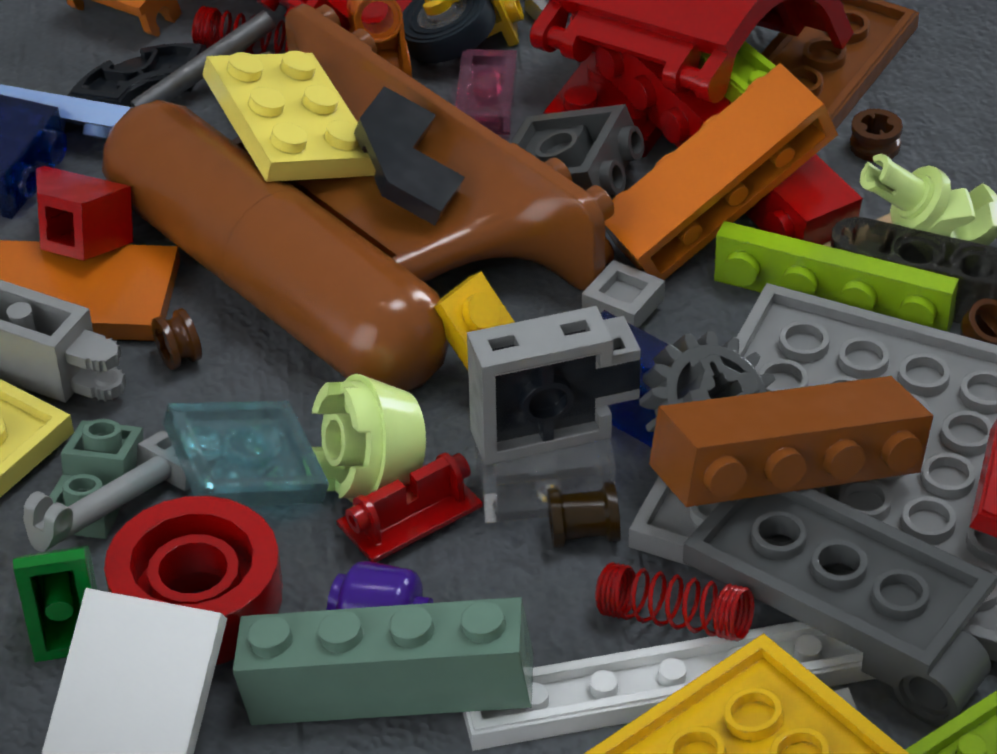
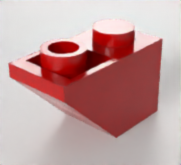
(82, 213)

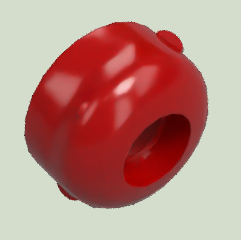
(196, 547)

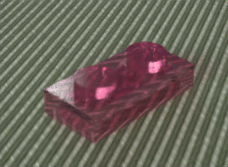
(488, 87)

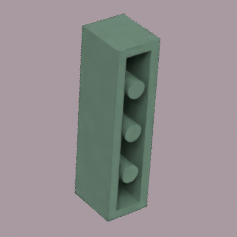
(384, 661)

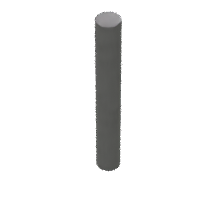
(192, 71)

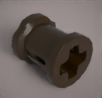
(583, 514)

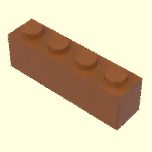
(789, 440)

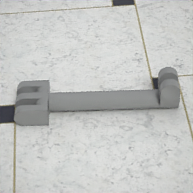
(53, 523)

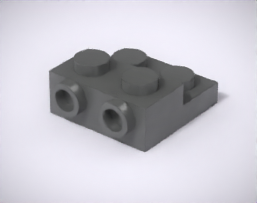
(590, 142)

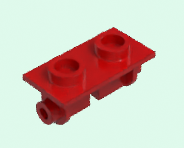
(404, 514)

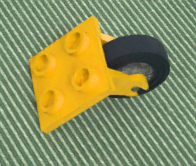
(443, 28)

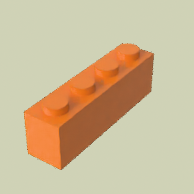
(719, 172)

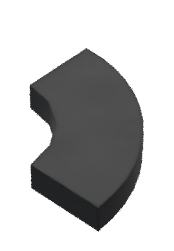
(130, 78)

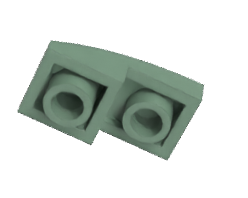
(92, 458)

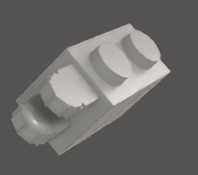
(53, 348)

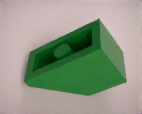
(51, 597)

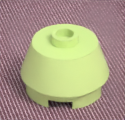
(368, 435)

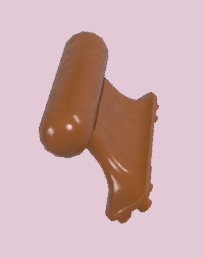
(334, 253)

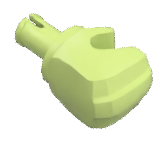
(928, 204)

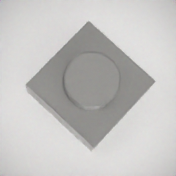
(625, 293)

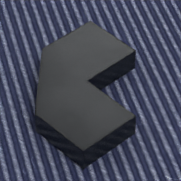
(390, 135)

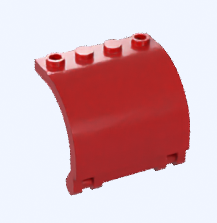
(679, 32)

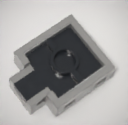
(549, 382)

